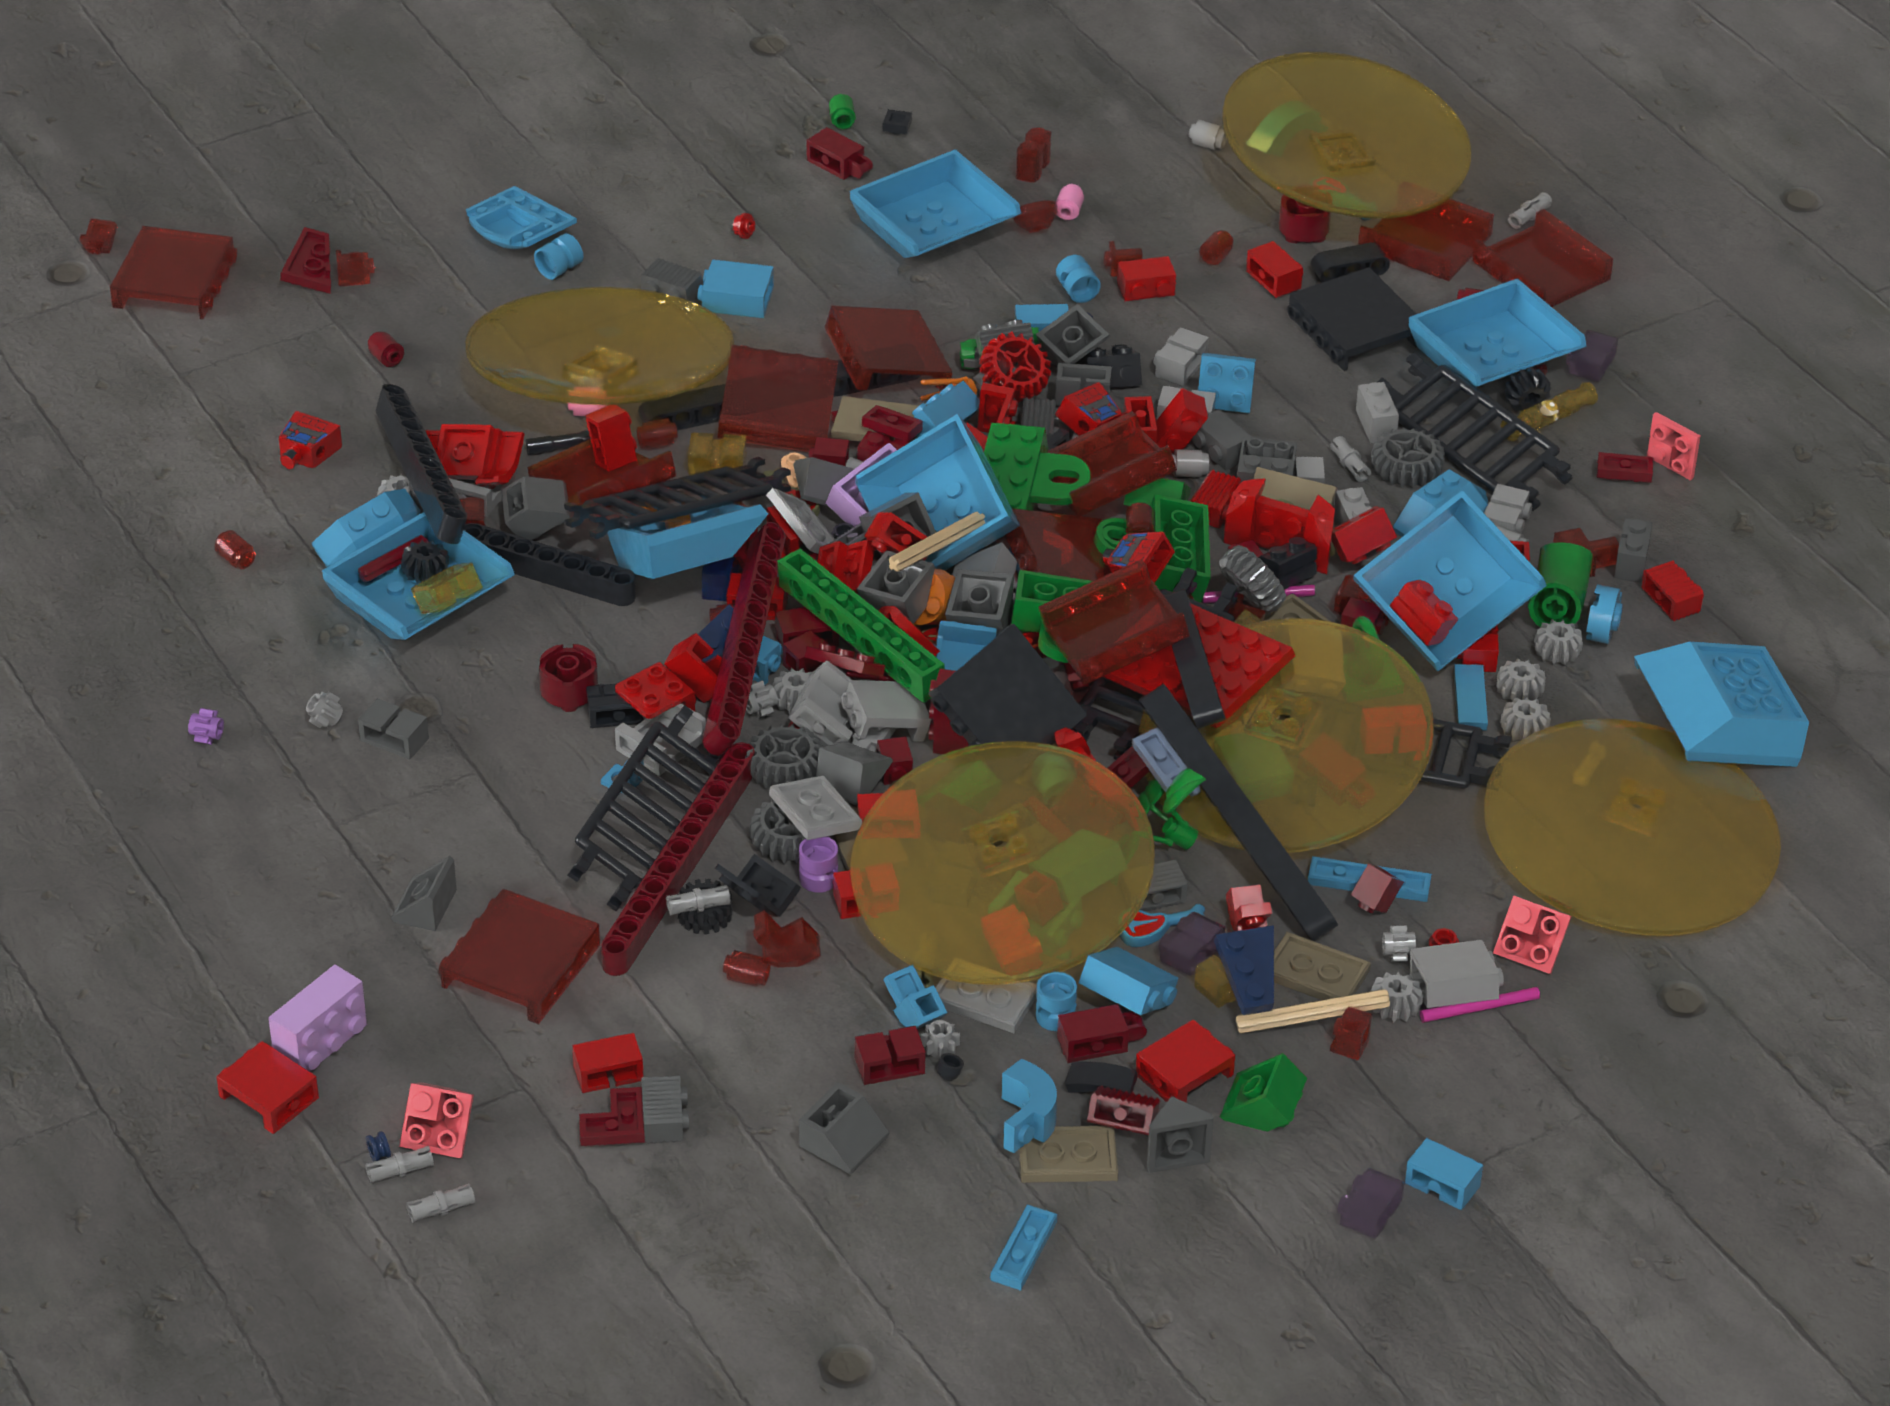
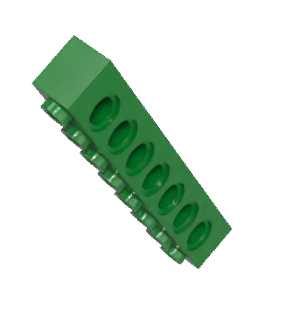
(859, 623)

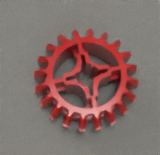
(1032, 368)

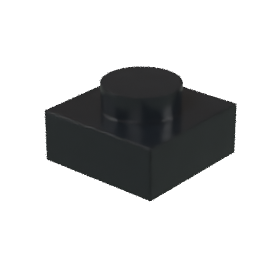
(897, 121)

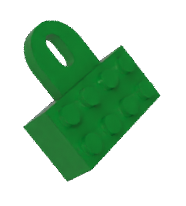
(1026, 469)
(1187, 531)
(1033, 591)

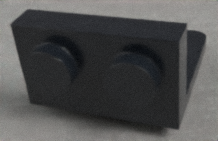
(1124, 364)
(761, 885)

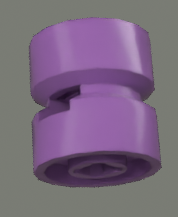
(817, 864)

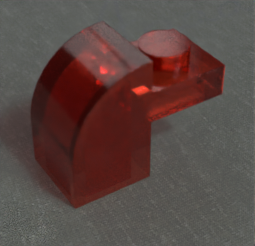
(1603, 550)
(786, 945)

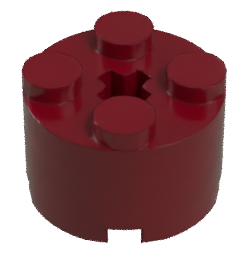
(1303, 222)
(566, 675)

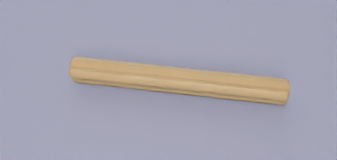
(936, 541)
(1312, 1011)

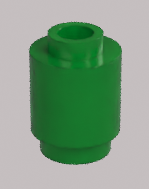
(842, 111)

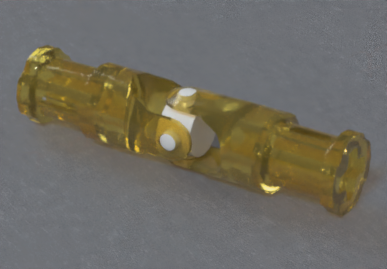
(1556, 408)

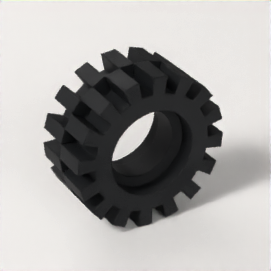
(711, 917)

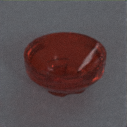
(1037, 215)

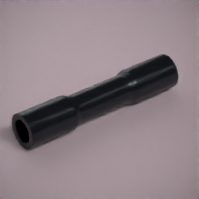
(551, 443)

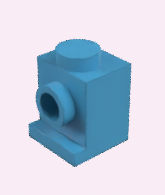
(768, 659)

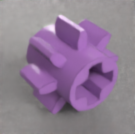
(206, 726)

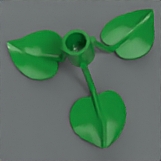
(1175, 830)

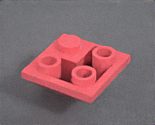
(1673, 446)
(1532, 934)
(436, 1119)

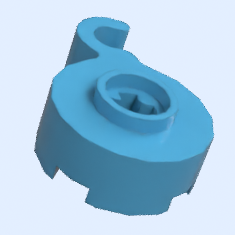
(1604, 614)

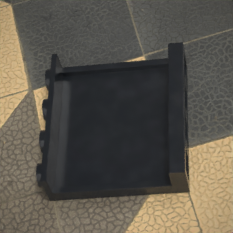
(1351, 315)
(1006, 695)

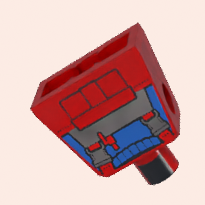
(1087, 409)
(308, 441)
(1149, 546)

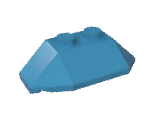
(1433, 496)
(365, 525)

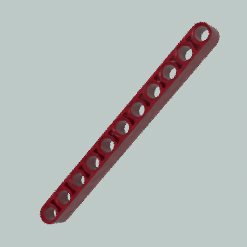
(744, 639)
(677, 860)

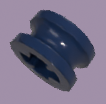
(378, 1146)

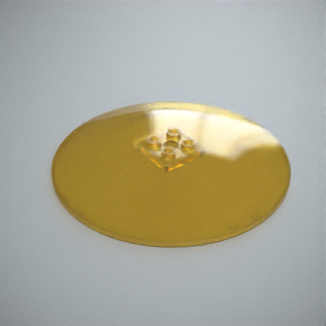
(1346, 135)
(599, 345)
(1344, 754)
(1674, 867)
(1013, 912)

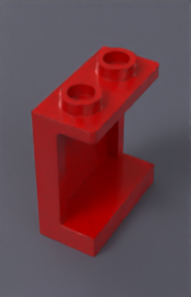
(1183, 1061)
(269, 1085)

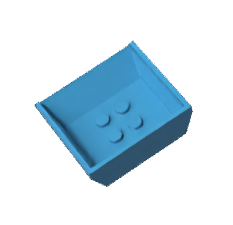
(932, 204)
(1494, 333)
(952, 482)
(707, 539)
(1467, 567)
(388, 598)
(1727, 703)

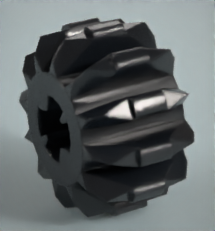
(1527, 389)
(424, 560)

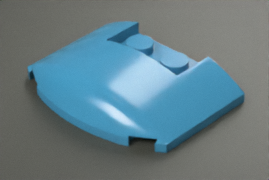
(517, 219)

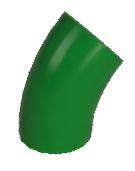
(1567, 575)

